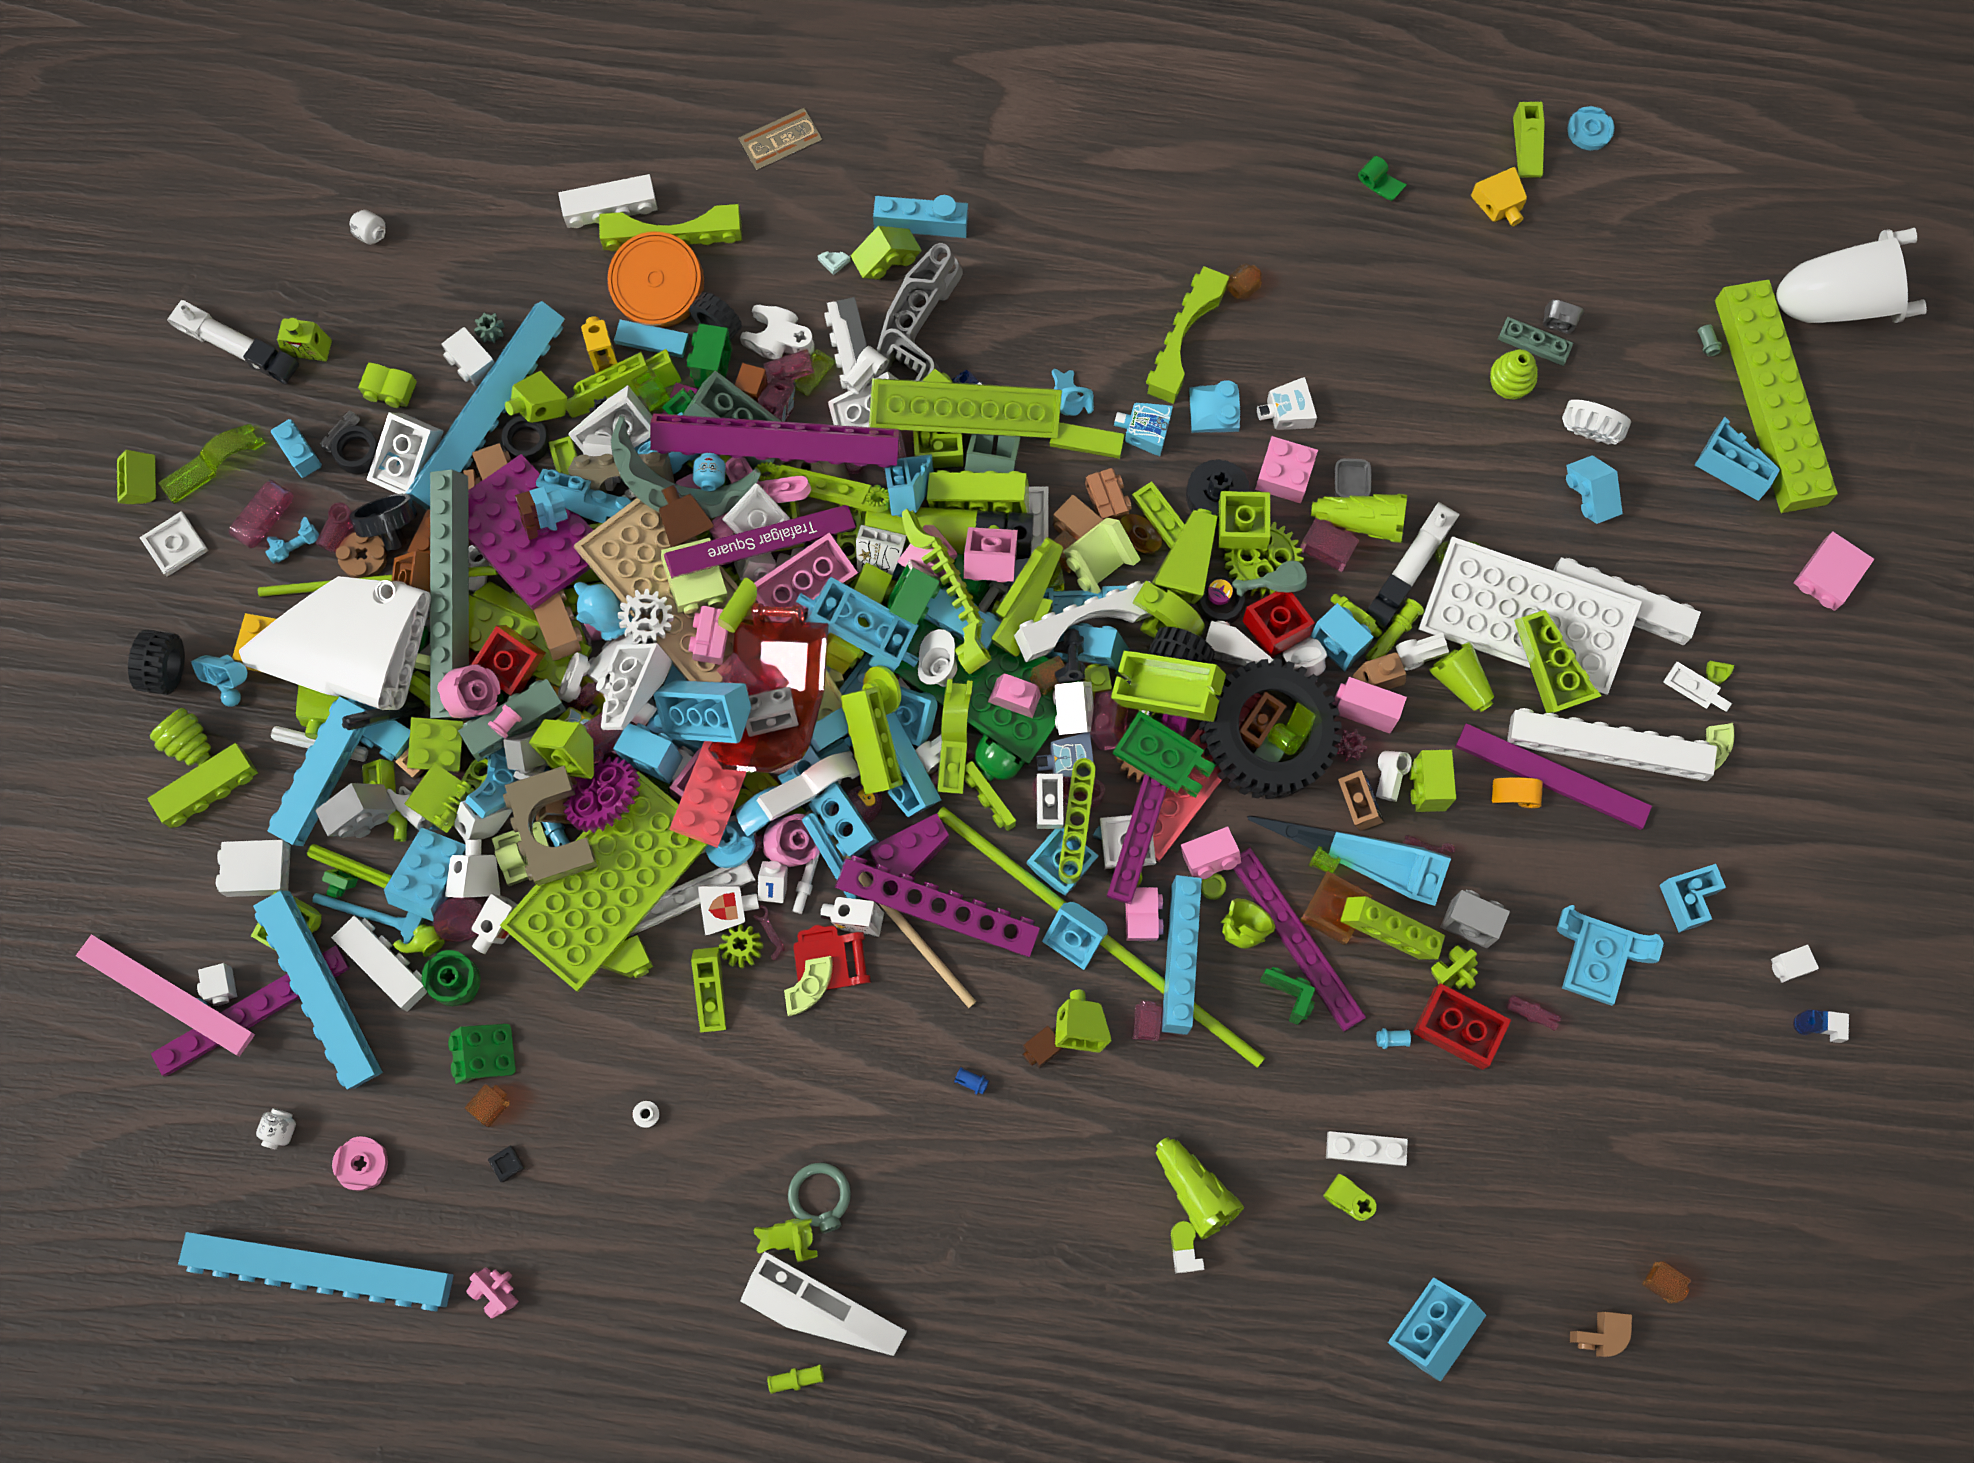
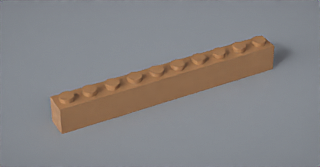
(552, 614)

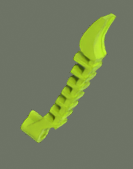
(972, 652)

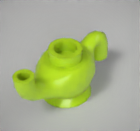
(424, 940)

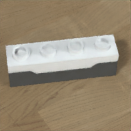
(846, 334)

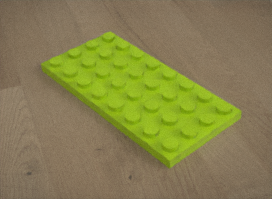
(589, 914)

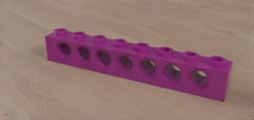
(1025, 931)

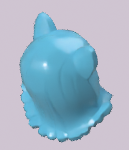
(600, 609)

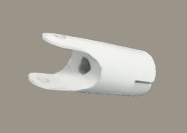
(413, 817)

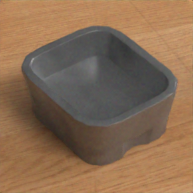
(1562, 316)
(1352, 478)

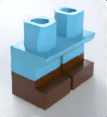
(540, 510)

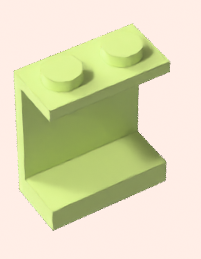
(1100, 554)

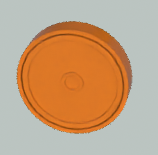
(655, 279)

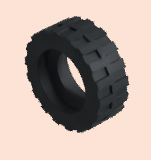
(713, 311)

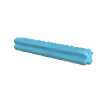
(825, 846)

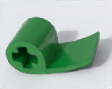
(1375, 177)

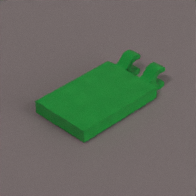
(1162, 754)

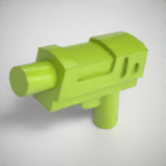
(1358, 614)

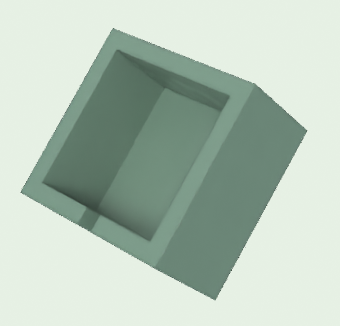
(980, 450)

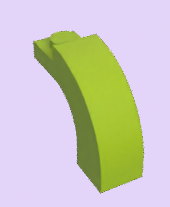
(1169, 608)

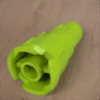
(1374, 515)
(1197, 1190)

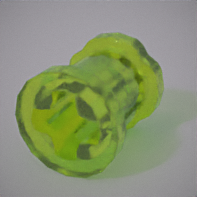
(1324, 861)

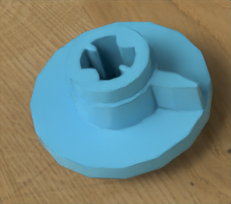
(733, 848)

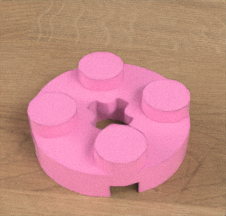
(350, 1152)

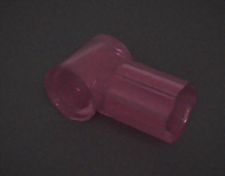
(335, 529)

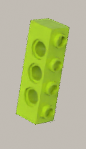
(1392, 928)

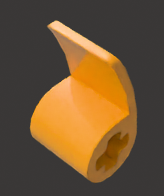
(1524, 791)

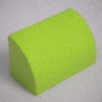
(135, 477)

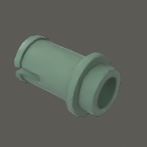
(1709, 340)

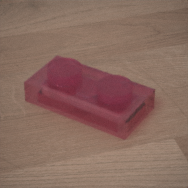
(790, 366)

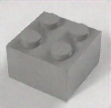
(356, 810)
(1475, 918)

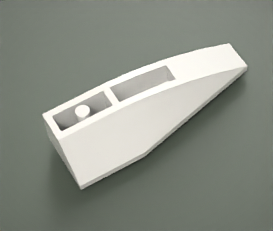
(816, 1309)

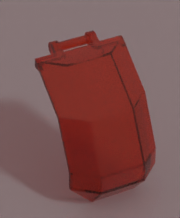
(782, 657)

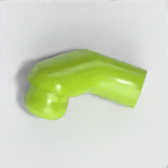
(400, 826)

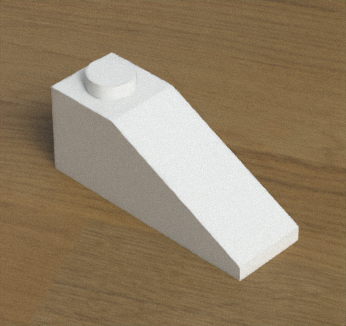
(1232, 645)

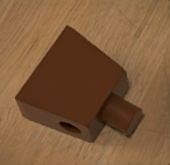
(682, 516)

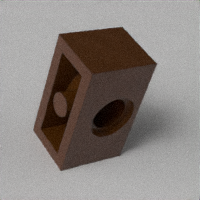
(1260, 720)

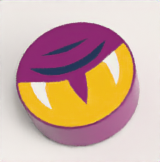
(1220, 592)

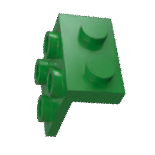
(1296, 987)
(481, 1052)

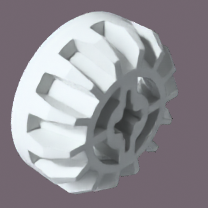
(1595, 421)

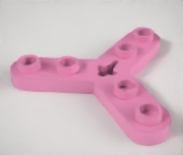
(779, 490)

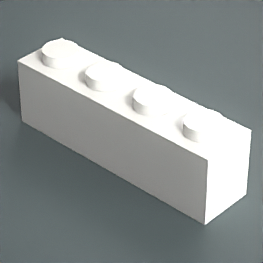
(627, 196)
(380, 962)

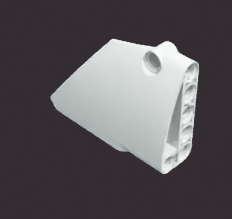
(347, 641)

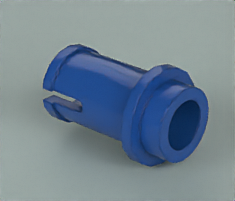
(971, 1081)

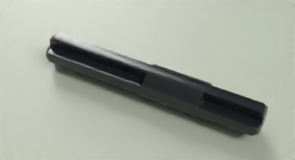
(378, 716)

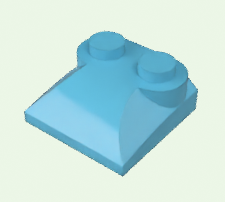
(1215, 408)
(916, 714)
(1047, 859)
(1075, 933)

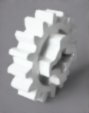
(638, 624)

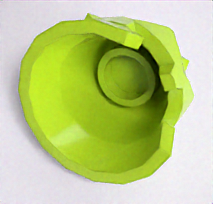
(1247, 924)

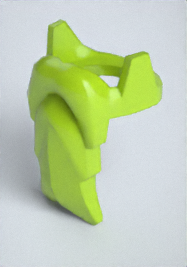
(793, 1234)

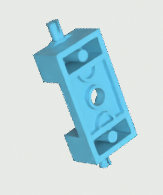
(883, 639)

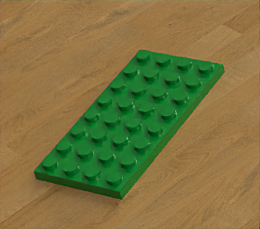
(1010, 729)

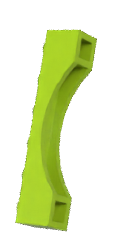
(717, 225)
(1205, 296)

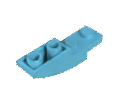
(580, 498)

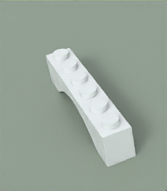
(1041, 637)

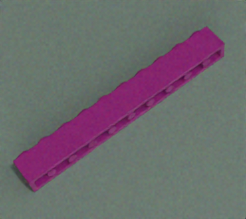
(774, 440)

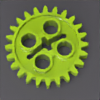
(1279, 545)

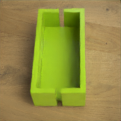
(873, 584)
(1169, 685)

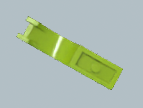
(954, 737)

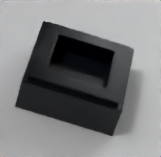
(506, 1163)

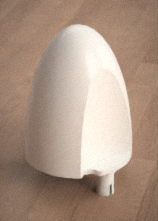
(1852, 283)

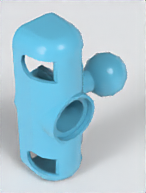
(223, 673)

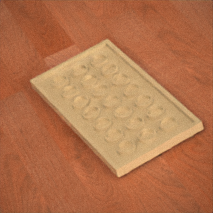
(628, 559)

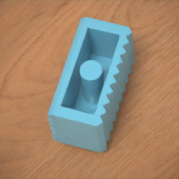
(296, 448)

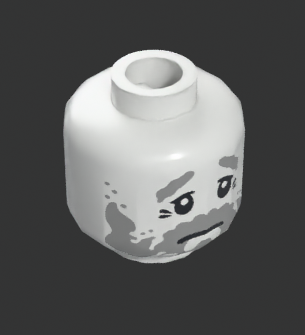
(367, 227)
(276, 1128)

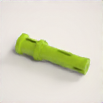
(1400, 623)

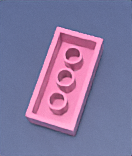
(804, 574)

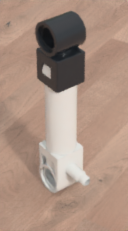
(255, 352)
(1412, 564)

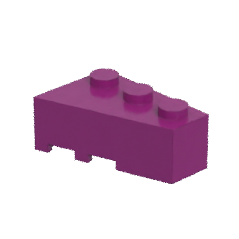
(910, 848)

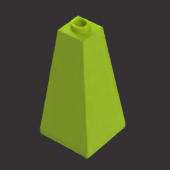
(1188, 559)

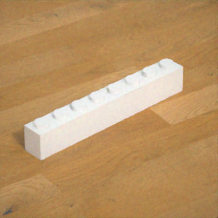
(1612, 745)

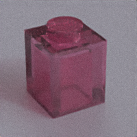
(1147, 1021)

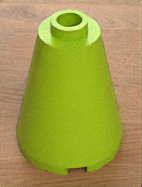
(1464, 677)

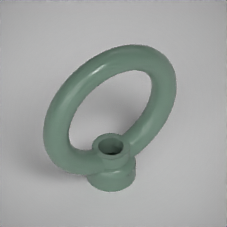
(829, 1220)

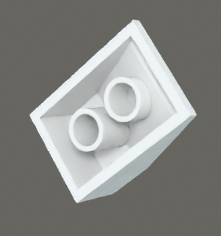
(854, 409)
(605, 418)
(412, 442)

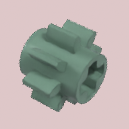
(486, 322)

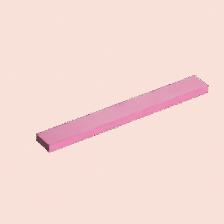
(165, 995)

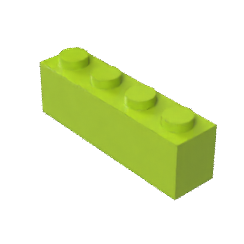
(871, 740)
(203, 786)

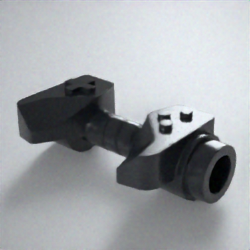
(1072, 646)

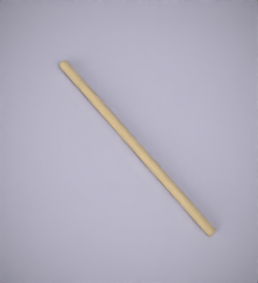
(915, 938)

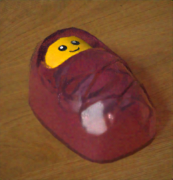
(867, 805)

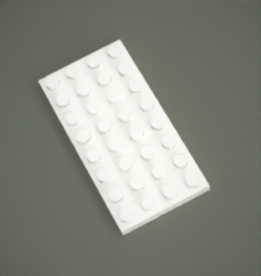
(1486, 590)

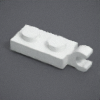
(1695, 687)

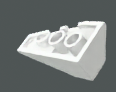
(634, 677)

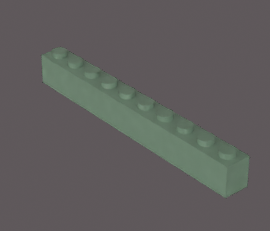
(448, 581)

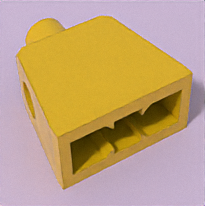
(1501, 196)
(596, 339)

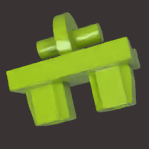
(1461, 972)

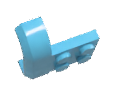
(1602, 954)

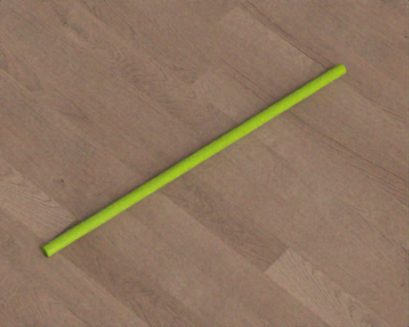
(1108, 943)

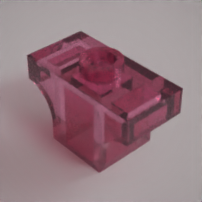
(737, 671)

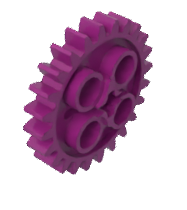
(603, 796)

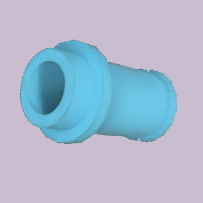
(1393, 1038)

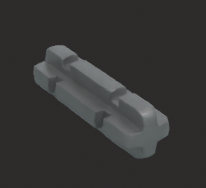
(351, 419)

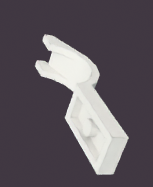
(808, 784)

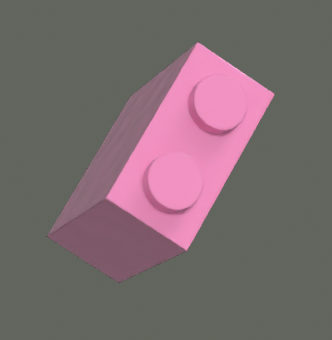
(1833, 571)
(1369, 704)

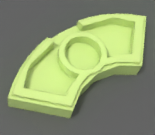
(1723, 738)
(810, 987)

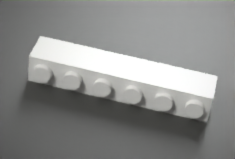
(1656, 612)

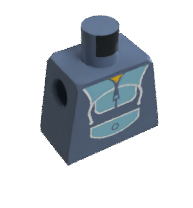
(1065, 754)

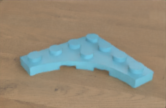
(489, 795)

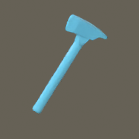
(405, 925)

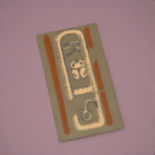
(780, 138)

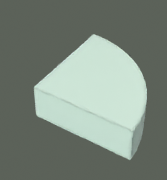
(834, 261)

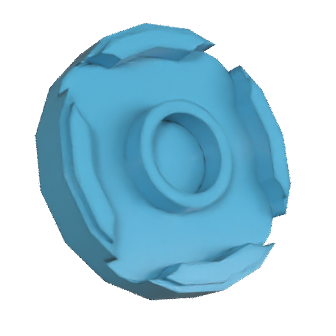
(1590, 128)

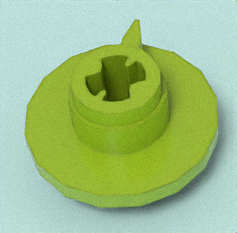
(888, 686)

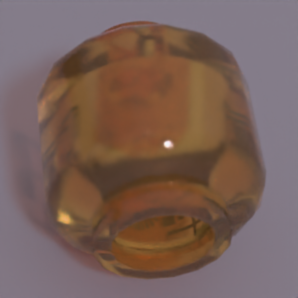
(1244, 281)

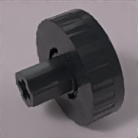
(1207, 478)
(384, 518)

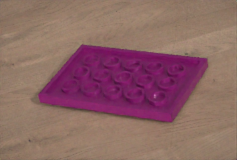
(533, 566)

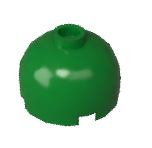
(996, 760)

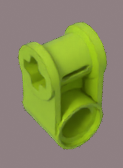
(1346, 1195)

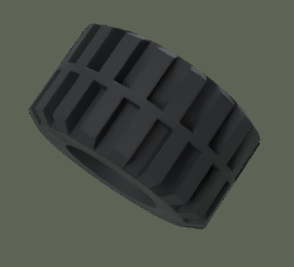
(1181, 644)
(156, 662)

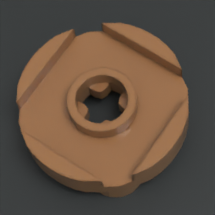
(369, 567)

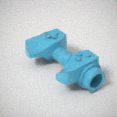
(280, 550)

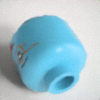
(709, 472)

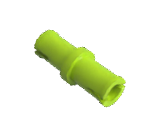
(795, 1379)

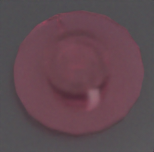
(455, 918)

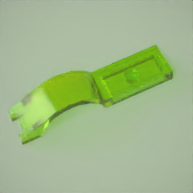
(205, 465)

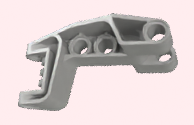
(926, 281)

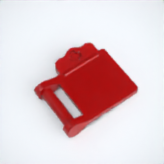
(825, 942)

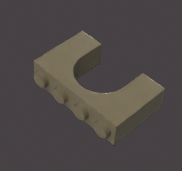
(602, 467)
(526, 800)

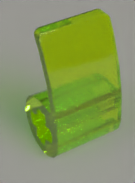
(1291, 736)

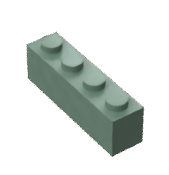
(532, 706)

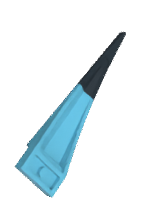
(1399, 866)

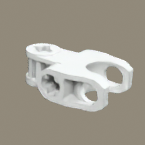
(779, 336)

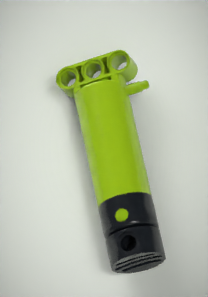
(950, 522)

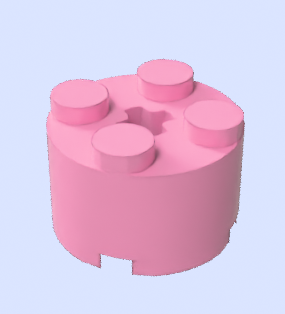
(469, 691)
(789, 841)

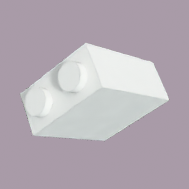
(253, 868)

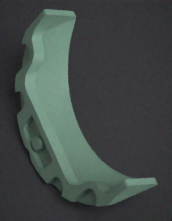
(648, 484)

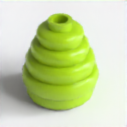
(1514, 374)
(182, 737)

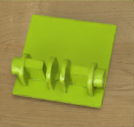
(439, 797)

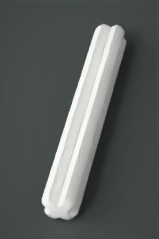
(299, 739)

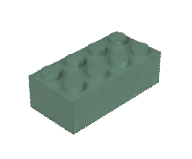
(723, 399)

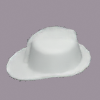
(1307, 654)
(937, 658)

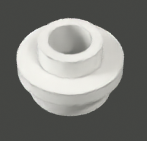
(651, 1120)

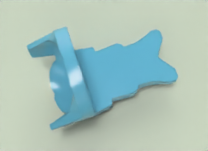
(1070, 400)

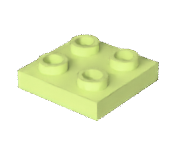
(509, 855)

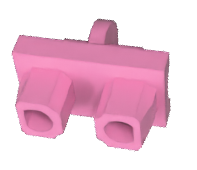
(495, 1288)

